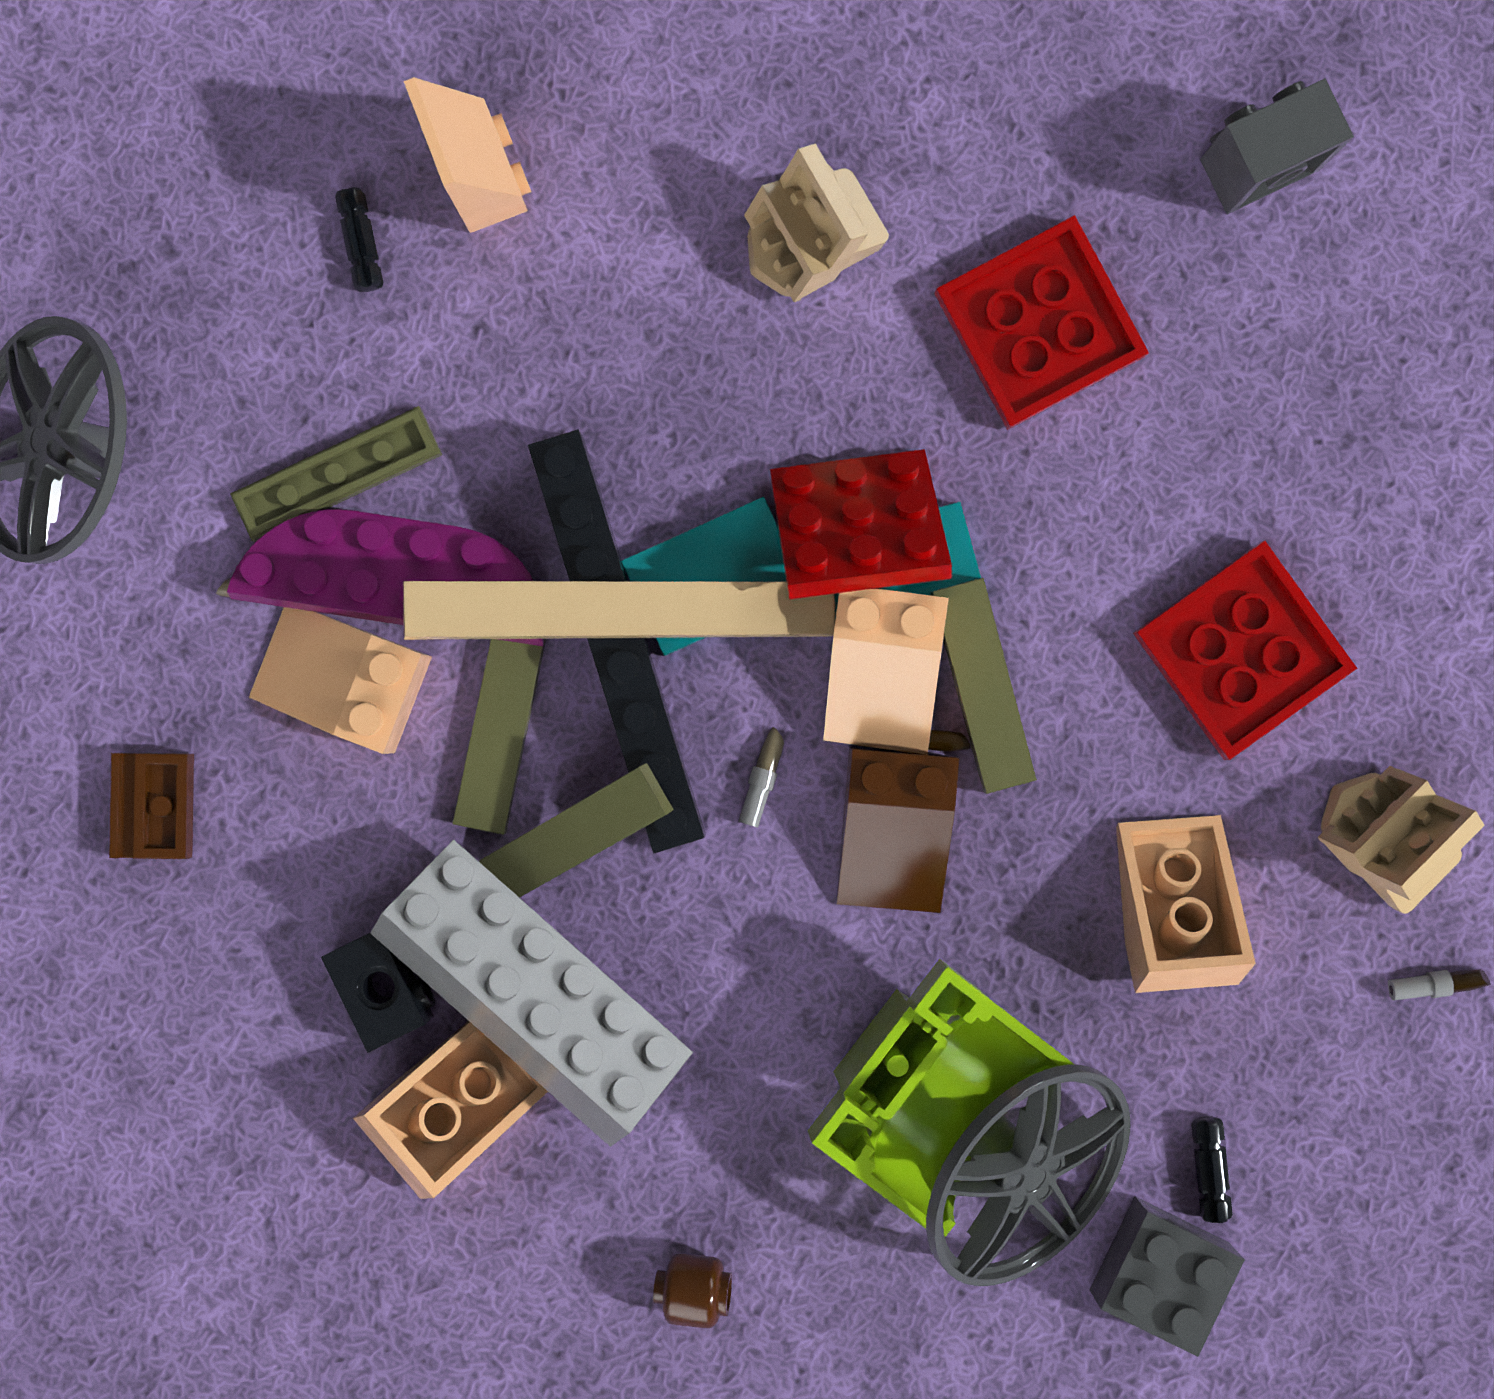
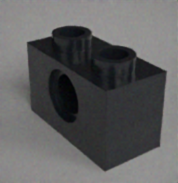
(375, 1016)

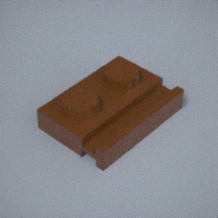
(151, 805)

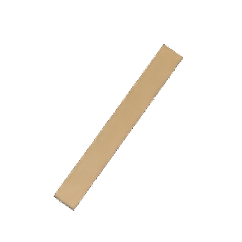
(610, 610)

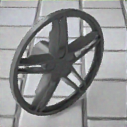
(57, 438)
(1020, 1171)

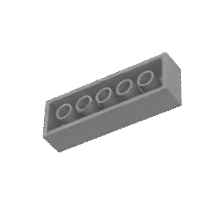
(531, 993)

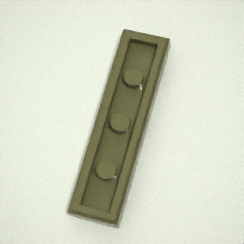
(337, 472)
(985, 688)
(498, 736)
(579, 832)

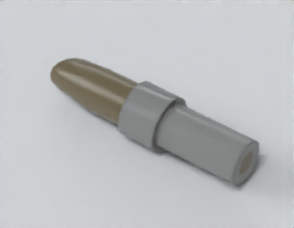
(762, 779)

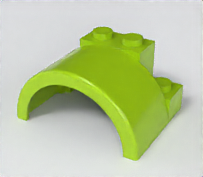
(920, 1083)

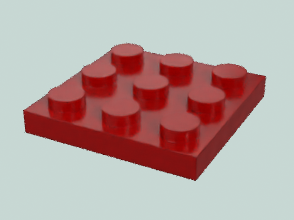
(1041, 322)
(859, 524)
(1245, 650)

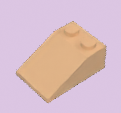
(469, 153)
(885, 669)
(340, 679)
(1181, 905)
(448, 1109)

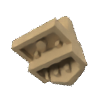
(810, 226)
(1396, 834)

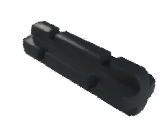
(359, 239)
(1211, 1169)

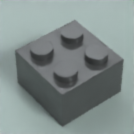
(1275, 144)
(1166, 1276)

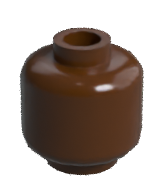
(693, 1290)

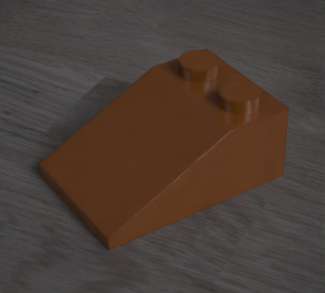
(896, 830)

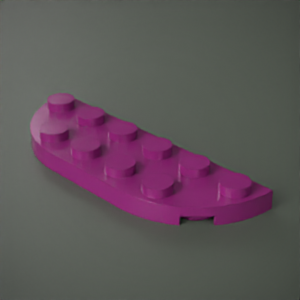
(358, 563)

